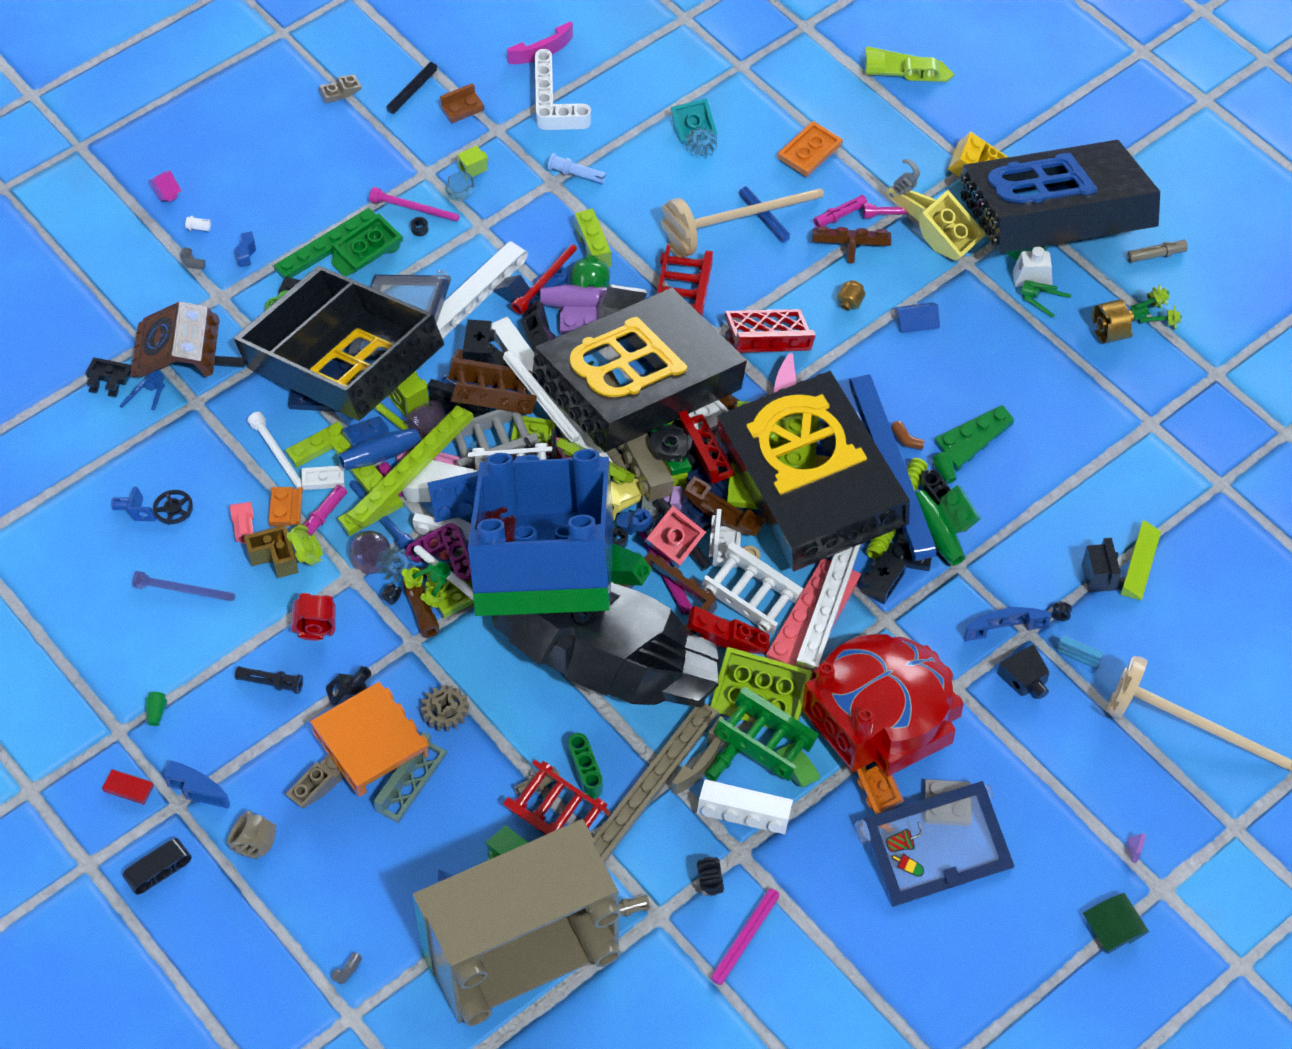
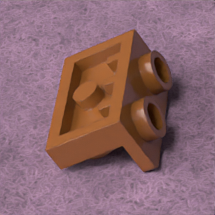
(461, 103)

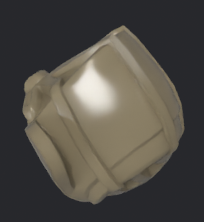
(252, 835)

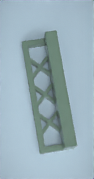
(400, 779)

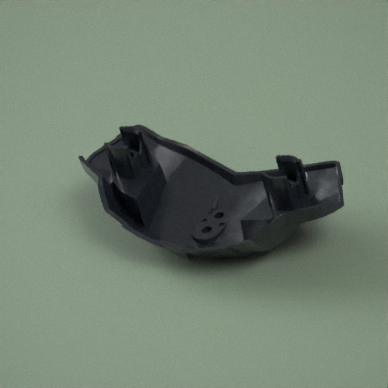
(627, 652)

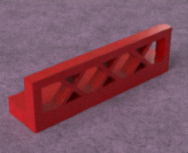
(702, 450)

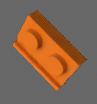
(285, 506)

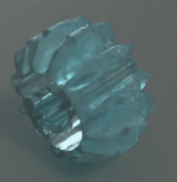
(701, 142)
(389, 570)

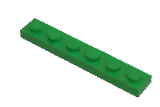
(319, 248)

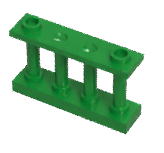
(774, 718)

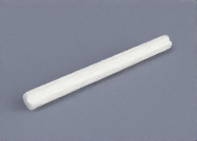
(542, 397)

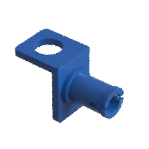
(133, 505)

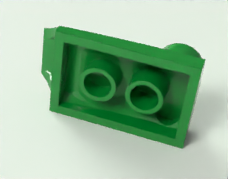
(365, 245)

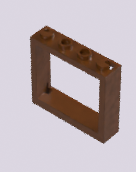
(689, 585)

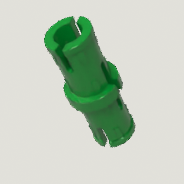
(721, 762)

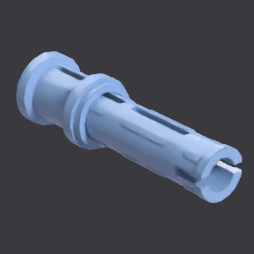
(568, 166)

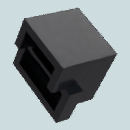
(1102, 567)

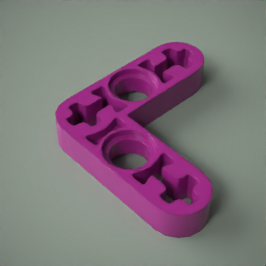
(445, 542)

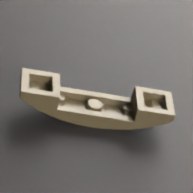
(686, 777)

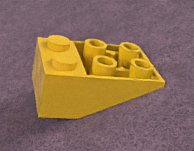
(972, 150)

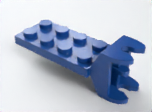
(456, 495)

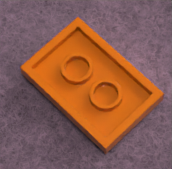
(810, 148)

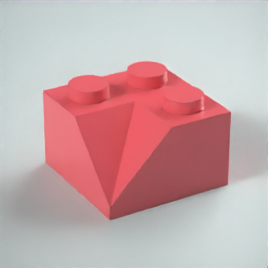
(675, 536)

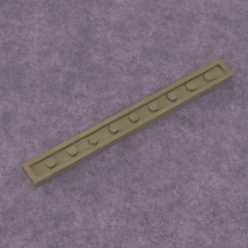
(653, 780)

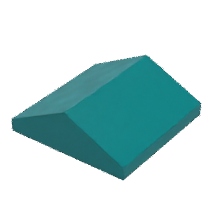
(692, 115)

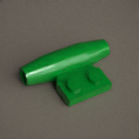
(952, 516)

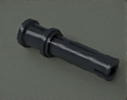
(280, 679)

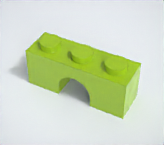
(591, 234)

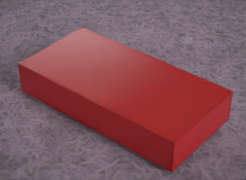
(128, 787)

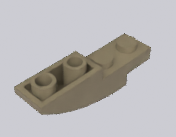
(315, 783)

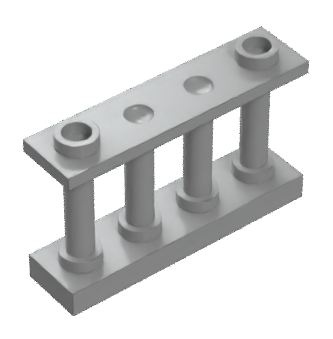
(489, 420)

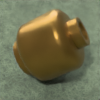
(851, 295)

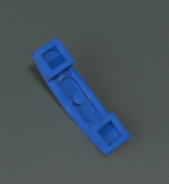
(1032, 617)

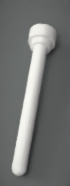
(258, 422)
(452, 577)

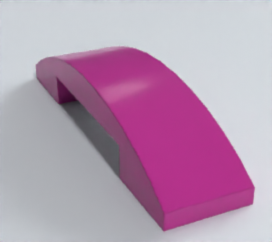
(525, 54)

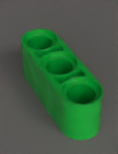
(585, 756)

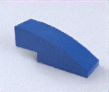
(195, 785)

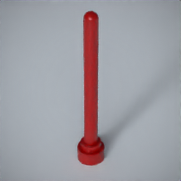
(521, 304)

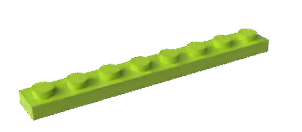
(410, 466)

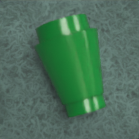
(944, 465)
(155, 707)

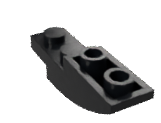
(536, 325)

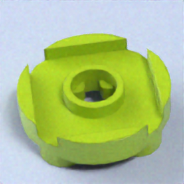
(306, 546)

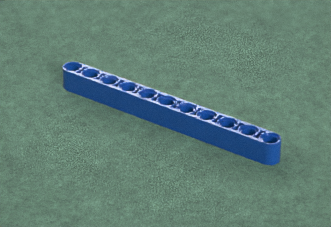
(876, 422)

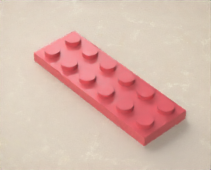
(792, 634)

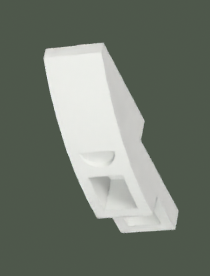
(426, 524)

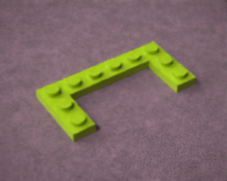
(367, 476)

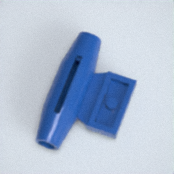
(374, 443)

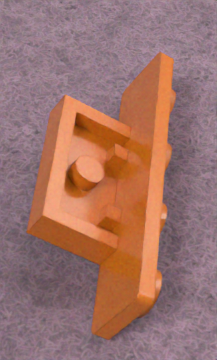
(881, 790)

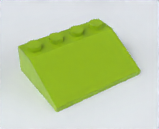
(768, 678)

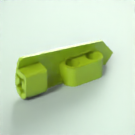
(914, 68)

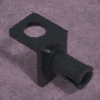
(348, 684)

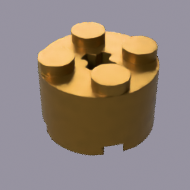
(1112, 321)

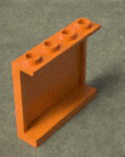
(368, 736)

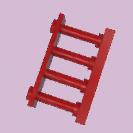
(701, 279)
(537, 817)

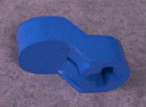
(246, 249)
(635, 521)

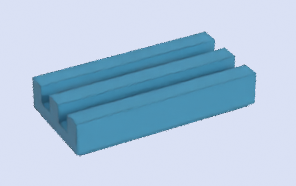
(1080, 652)

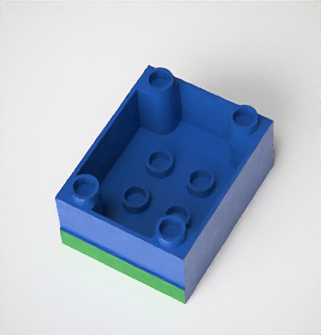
(560, 535)

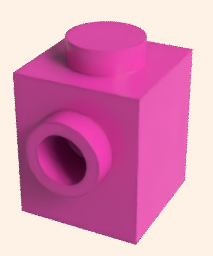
(165, 186)

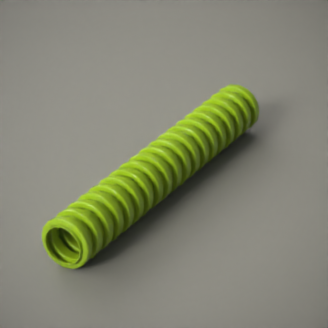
(880, 544)

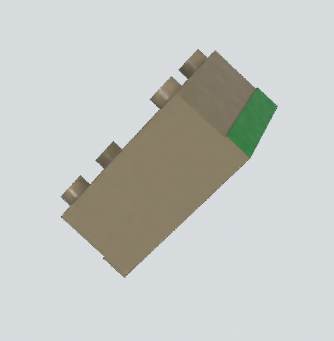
(519, 921)

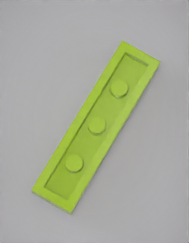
(619, 474)

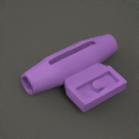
(577, 302)

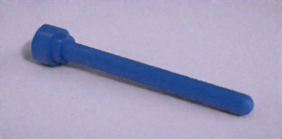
(402, 539)

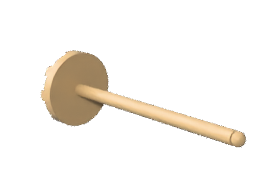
(682, 226)
(1129, 686)

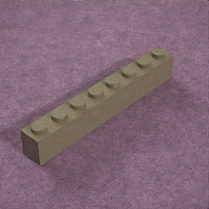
(651, 473)

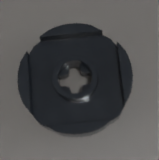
(663, 451)

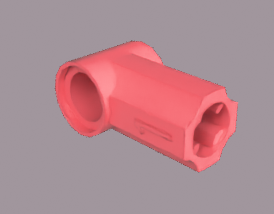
(242, 518)

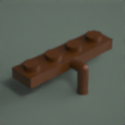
(851, 237)

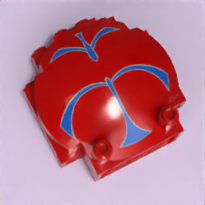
(883, 702)

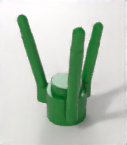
(1032, 289)

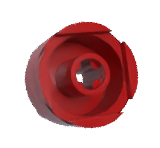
(313, 616)

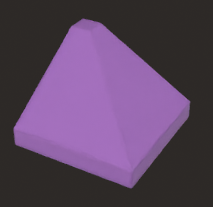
(1135, 846)

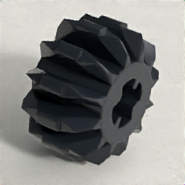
(710, 876)

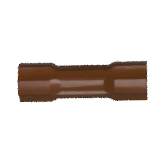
(426, 619)

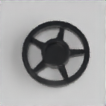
(173, 507)

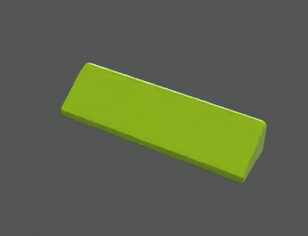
(1141, 561)

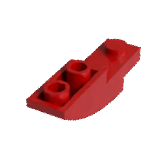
(728, 634)

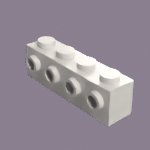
(744, 806)

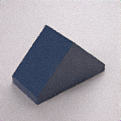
(513, 288)

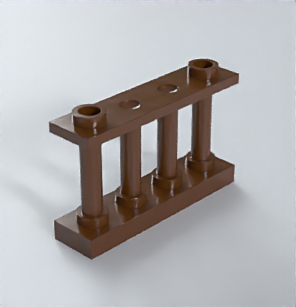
(492, 375)

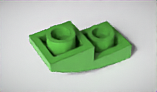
(805, 771)

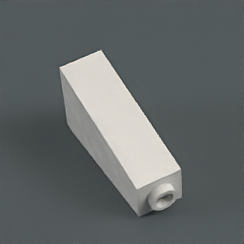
(418, 490)

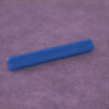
(769, 219)

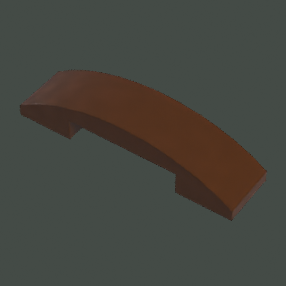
(731, 517)

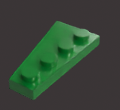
(974, 435)

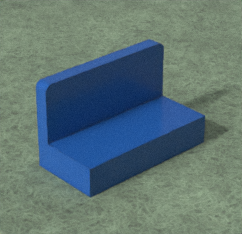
(918, 317)

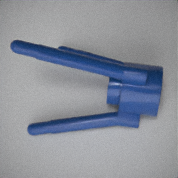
(151, 382)

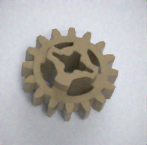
(443, 701)

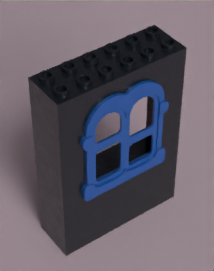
(1105, 196)

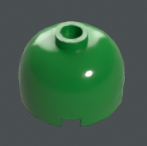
(590, 272)

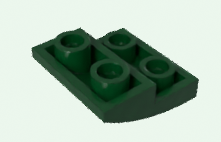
(1115, 922)

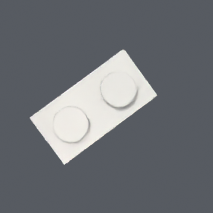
(322, 477)

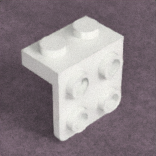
(720, 540)

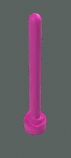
(378, 195)
(871, 210)

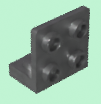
(618, 298)

